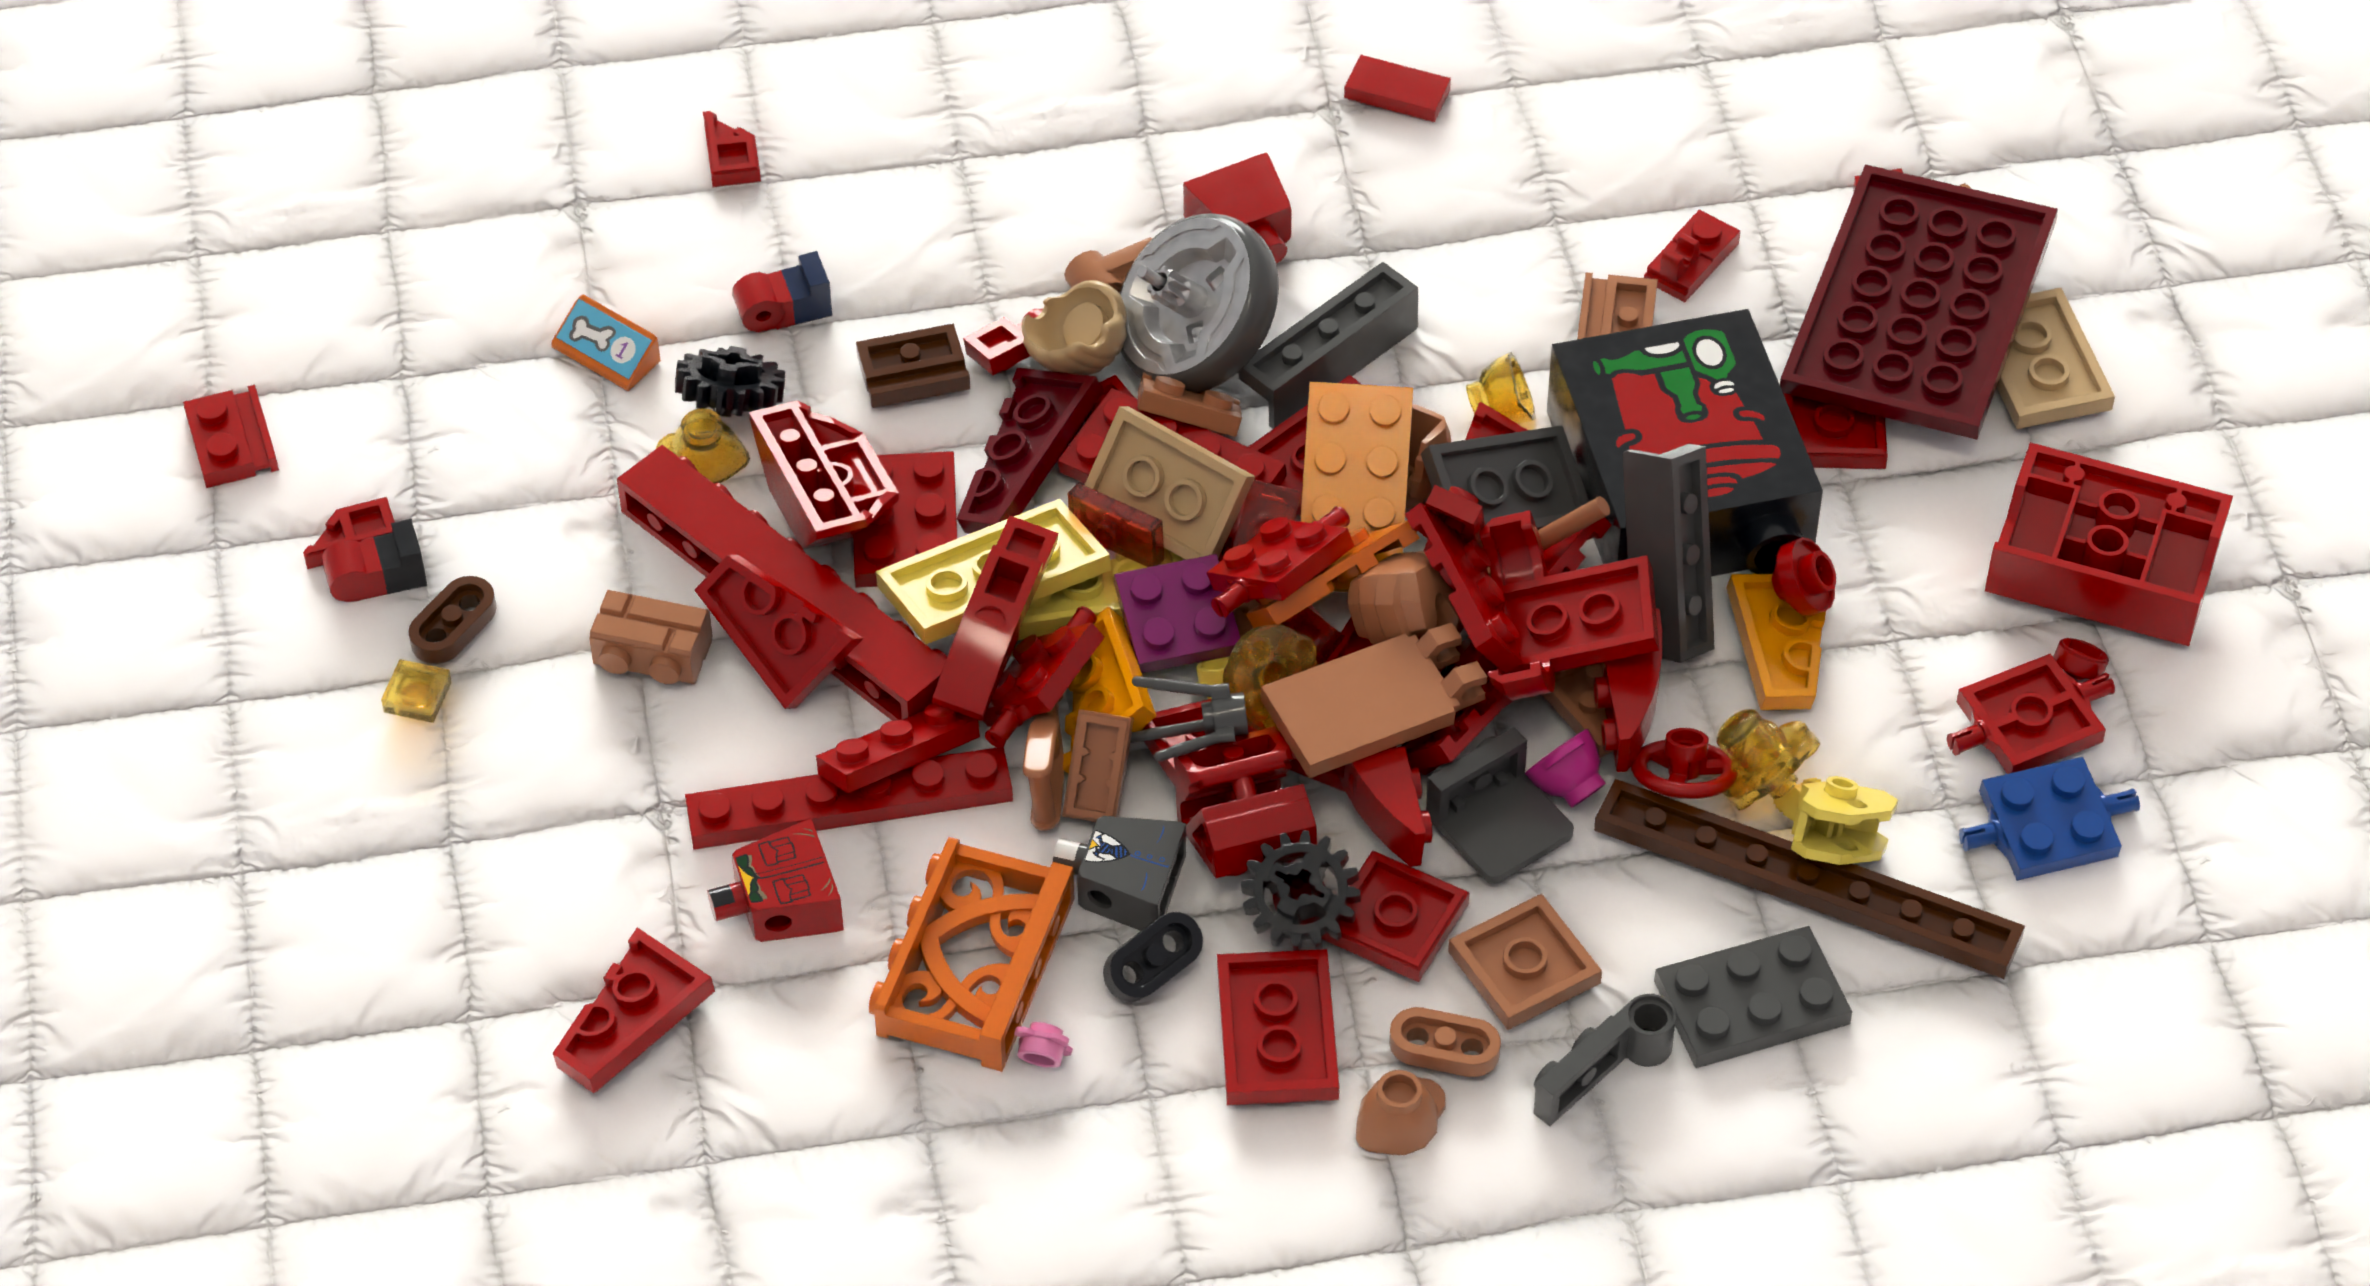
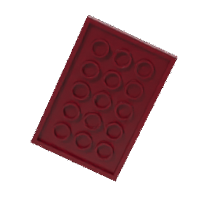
(1919, 301)

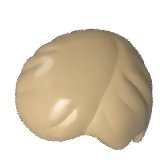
(1078, 329)

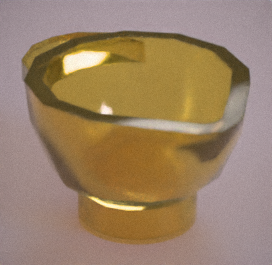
(1504, 390)
(708, 445)

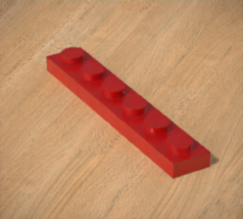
(926, 788)

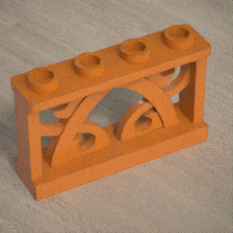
(997, 1013)

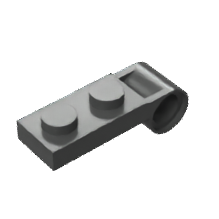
(1602, 1050)

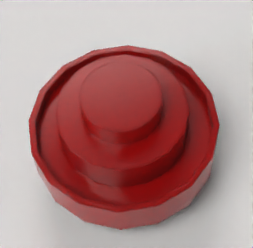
(1804, 577)

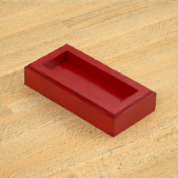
(1397, 88)

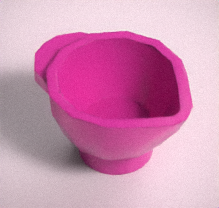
(1570, 770)

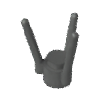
(1221, 720)

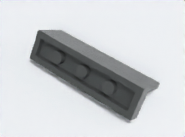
(1334, 340)
(1671, 526)

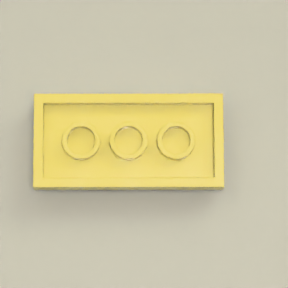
(937, 584)

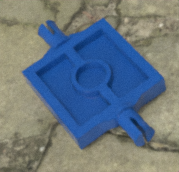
(2049, 818)

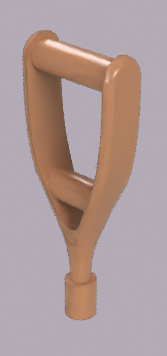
(1045, 768)

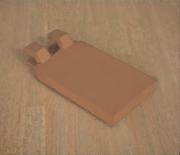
(1373, 699)

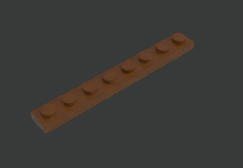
(1832, 889)

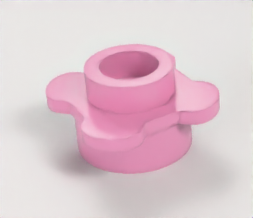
(1042, 1044)

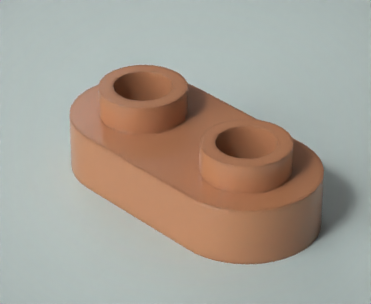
(1446, 1041)

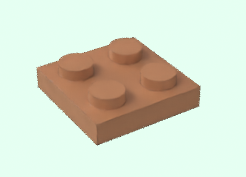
(1524, 961)

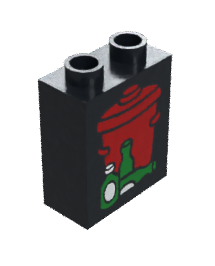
(1683, 386)

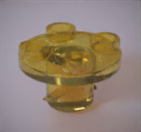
(1262, 658)
(1763, 755)

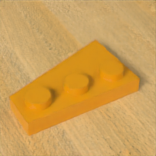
(1777, 643)
(1106, 681)

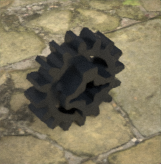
(729, 381)
(1310, 870)

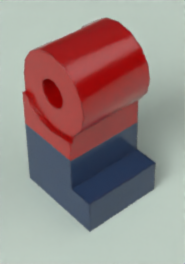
(784, 295)

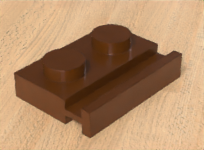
(912, 365)

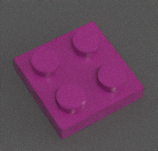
(1172, 614)

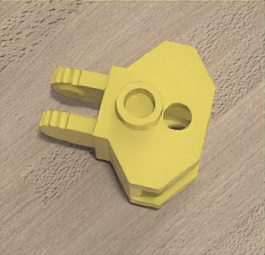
(1837, 820)

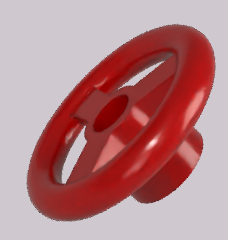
(1686, 757)

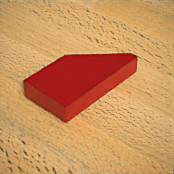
(730, 153)
(353, 524)

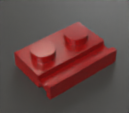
(230, 436)

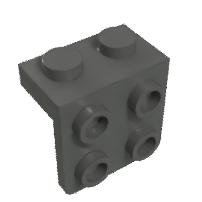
(1495, 809)

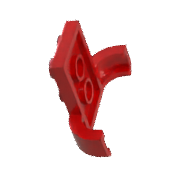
(1565, 616)

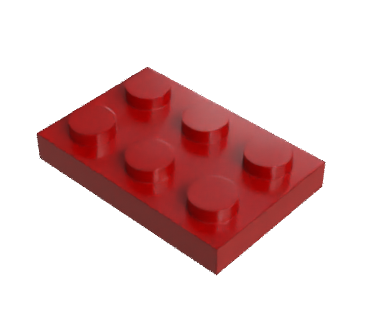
(917, 522)
(1277, 1027)

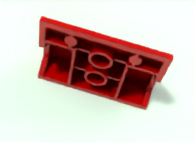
(2108, 544)

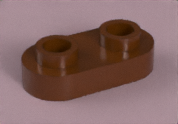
(444, 623)

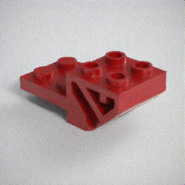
(1233, 793)

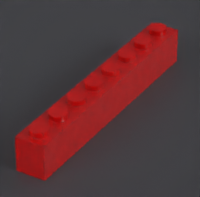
(707, 524)

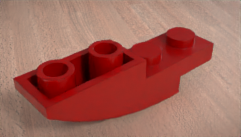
(994, 617)
(1629, 698)
(1387, 800)

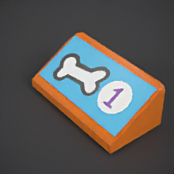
(607, 343)

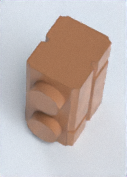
(650, 637)

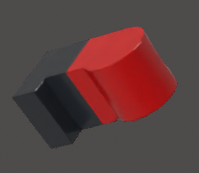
(375, 565)

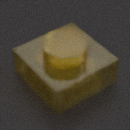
(416, 691)

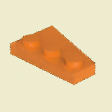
(1352, 563)

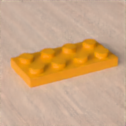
(1357, 456)

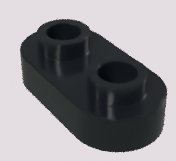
(1150, 958)

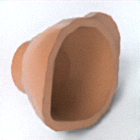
(1399, 1114)

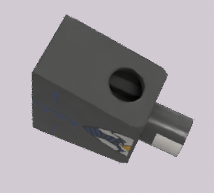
(1127, 867)

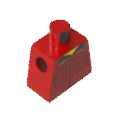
(781, 887)

